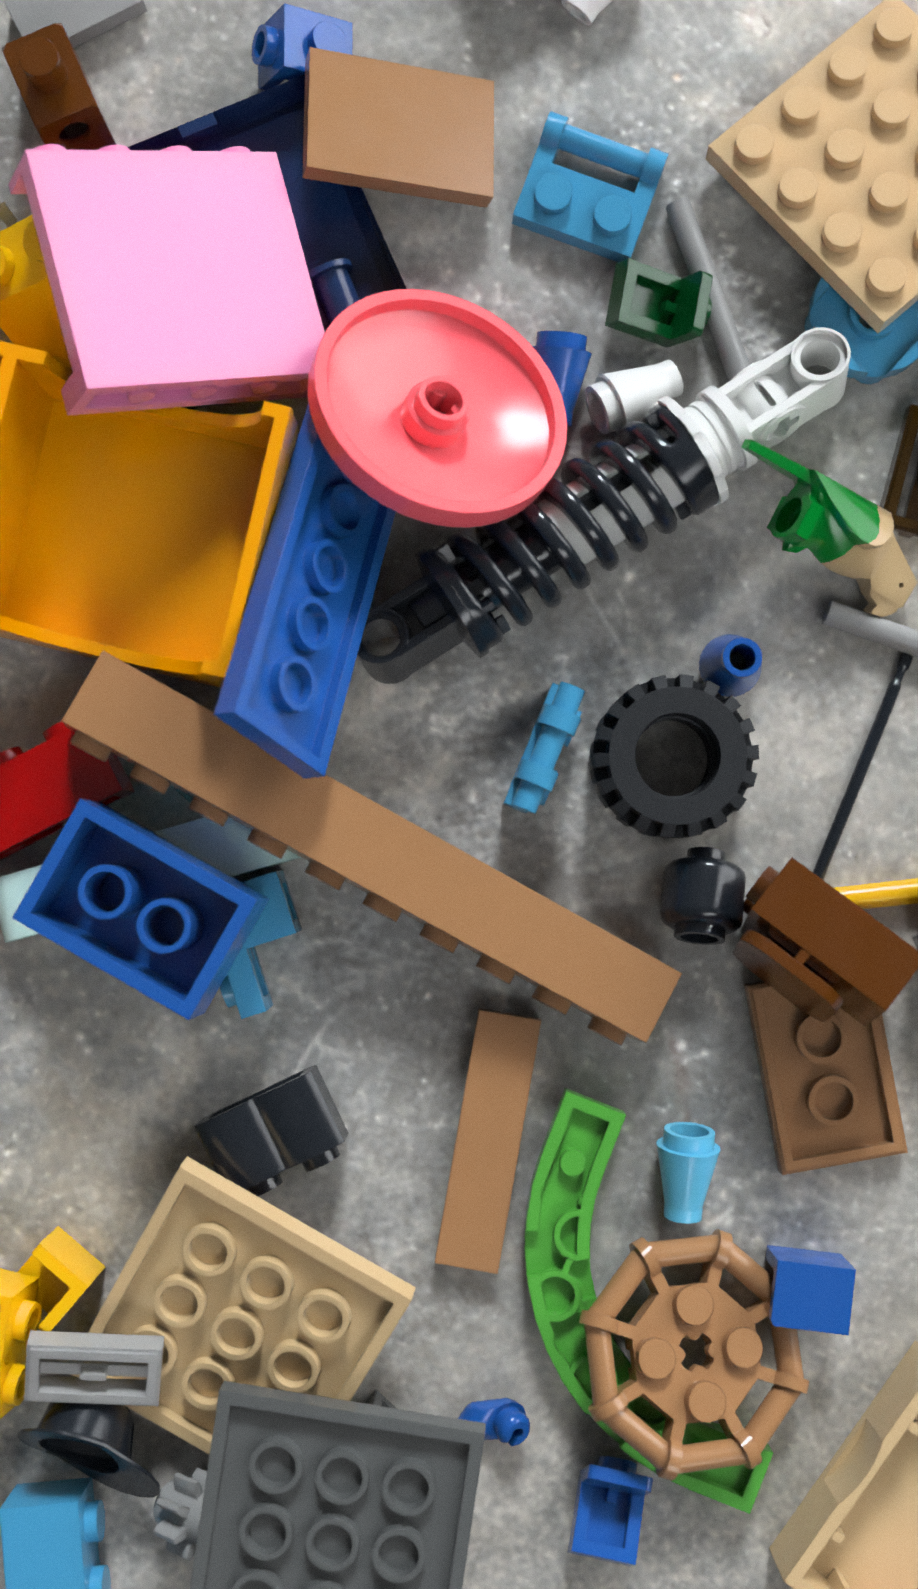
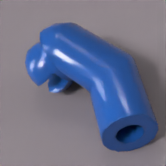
(503, 1419)

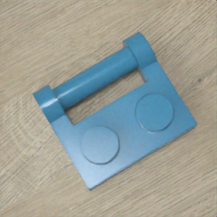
(582, 208)

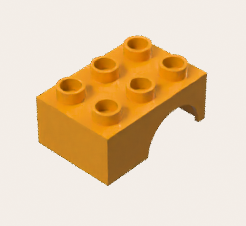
(132, 522)

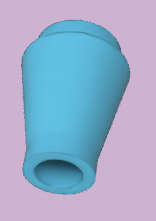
(686, 1168)

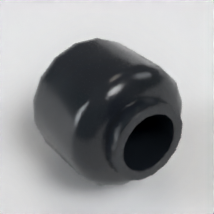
(702, 896)

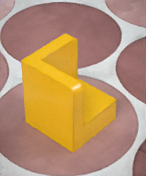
(63, 1273)

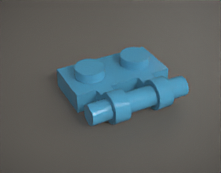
(552, 731)

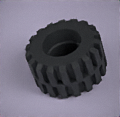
(726, 746)

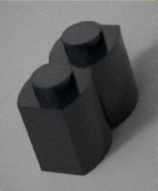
(274, 1131)

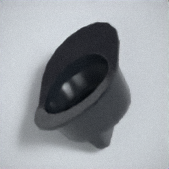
(94, 1441)

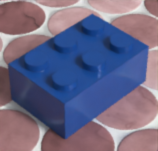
(140, 908)

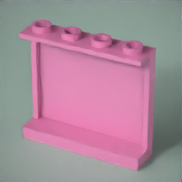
(172, 275)

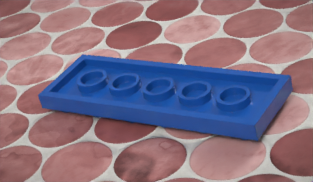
(306, 611)

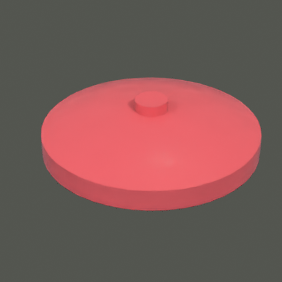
(436, 408)

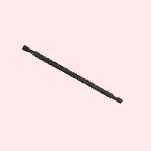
(862, 767)

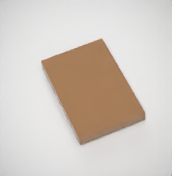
(398, 128)
(824, 1084)

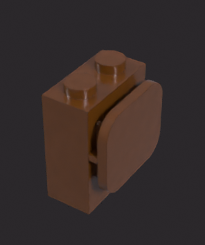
(821, 947)

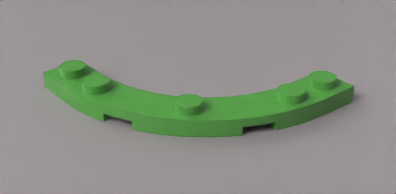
(562, 1283)

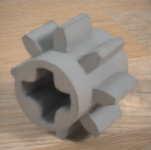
(179, 1512)

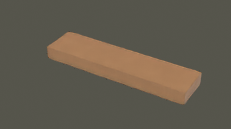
(487, 1140)

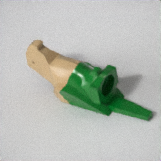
(840, 531)

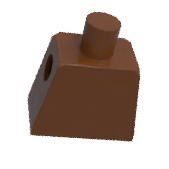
(56, 88)

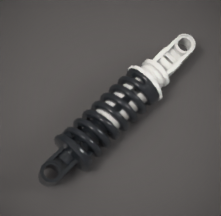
(654, 467)

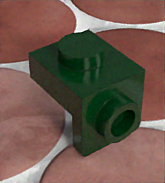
(658, 303)

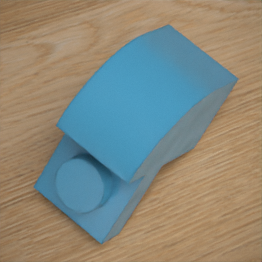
(245, 980)

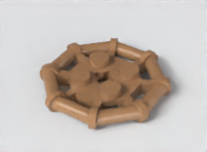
(704, 1390)

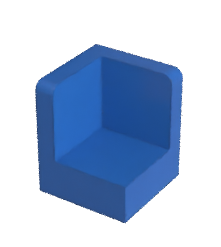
(810, 1290)

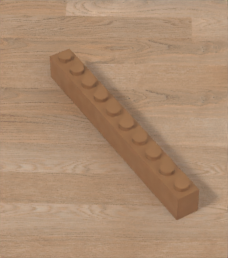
(370, 848)

